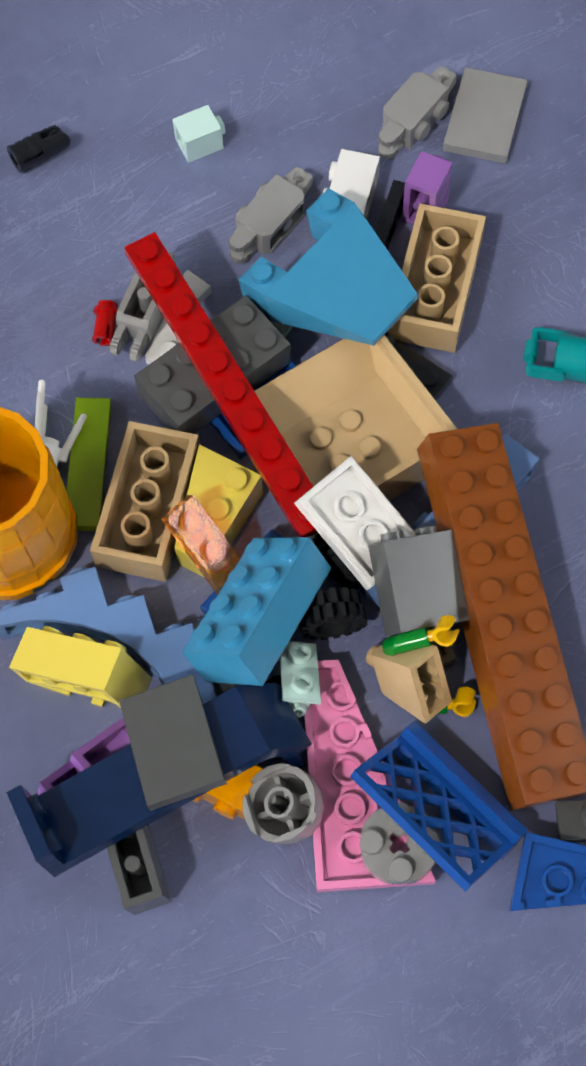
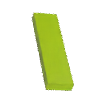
(89, 461)

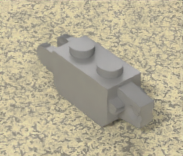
(414, 110)
(270, 215)
(136, 319)

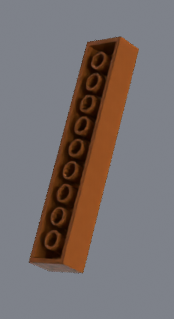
(510, 621)

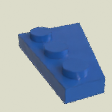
(549, 874)

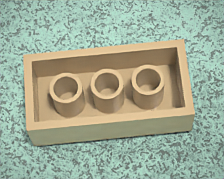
(441, 270)
(144, 487)

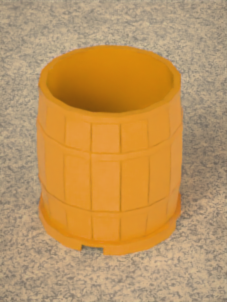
(35, 511)

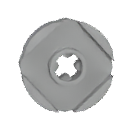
(384, 864)

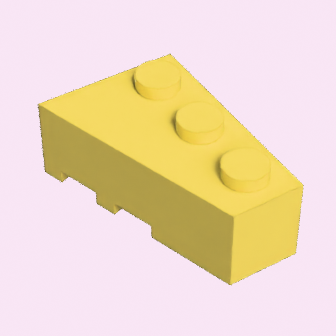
(226, 494)
(78, 666)

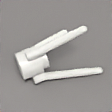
(58, 454)

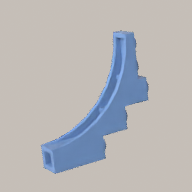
(85, 611)

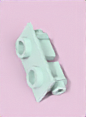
(300, 676)

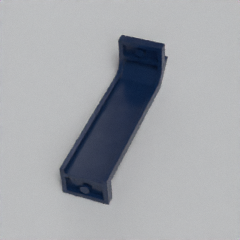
(108, 797)

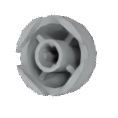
(283, 804)

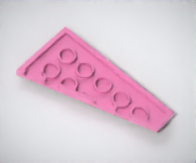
(338, 747)

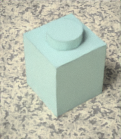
(199, 133)

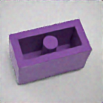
(426, 184)

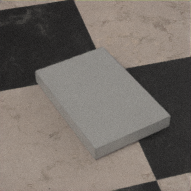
(485, 115)

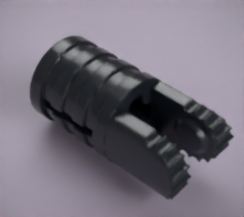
(37, 148)

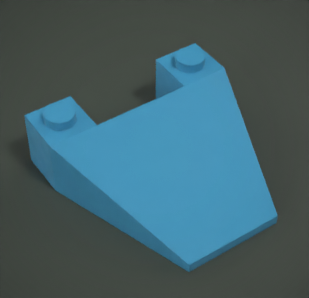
(340, 285)

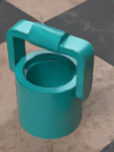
(568, 359)

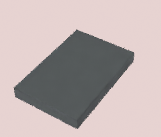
(172, 742)

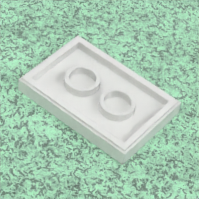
(351, 516)

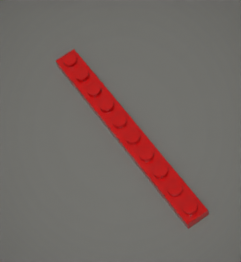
(222, 378)

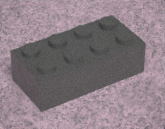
(176, 389)

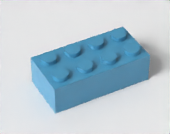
(257, 611)

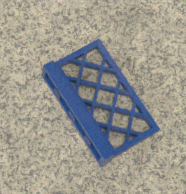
(454, 790)

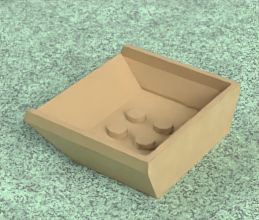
(356, 405)

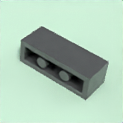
(139, 872)

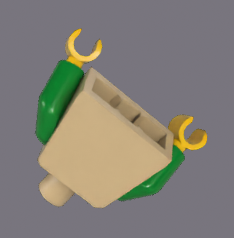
(414, 675)

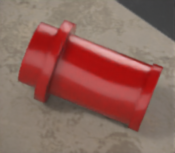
(105, 322)

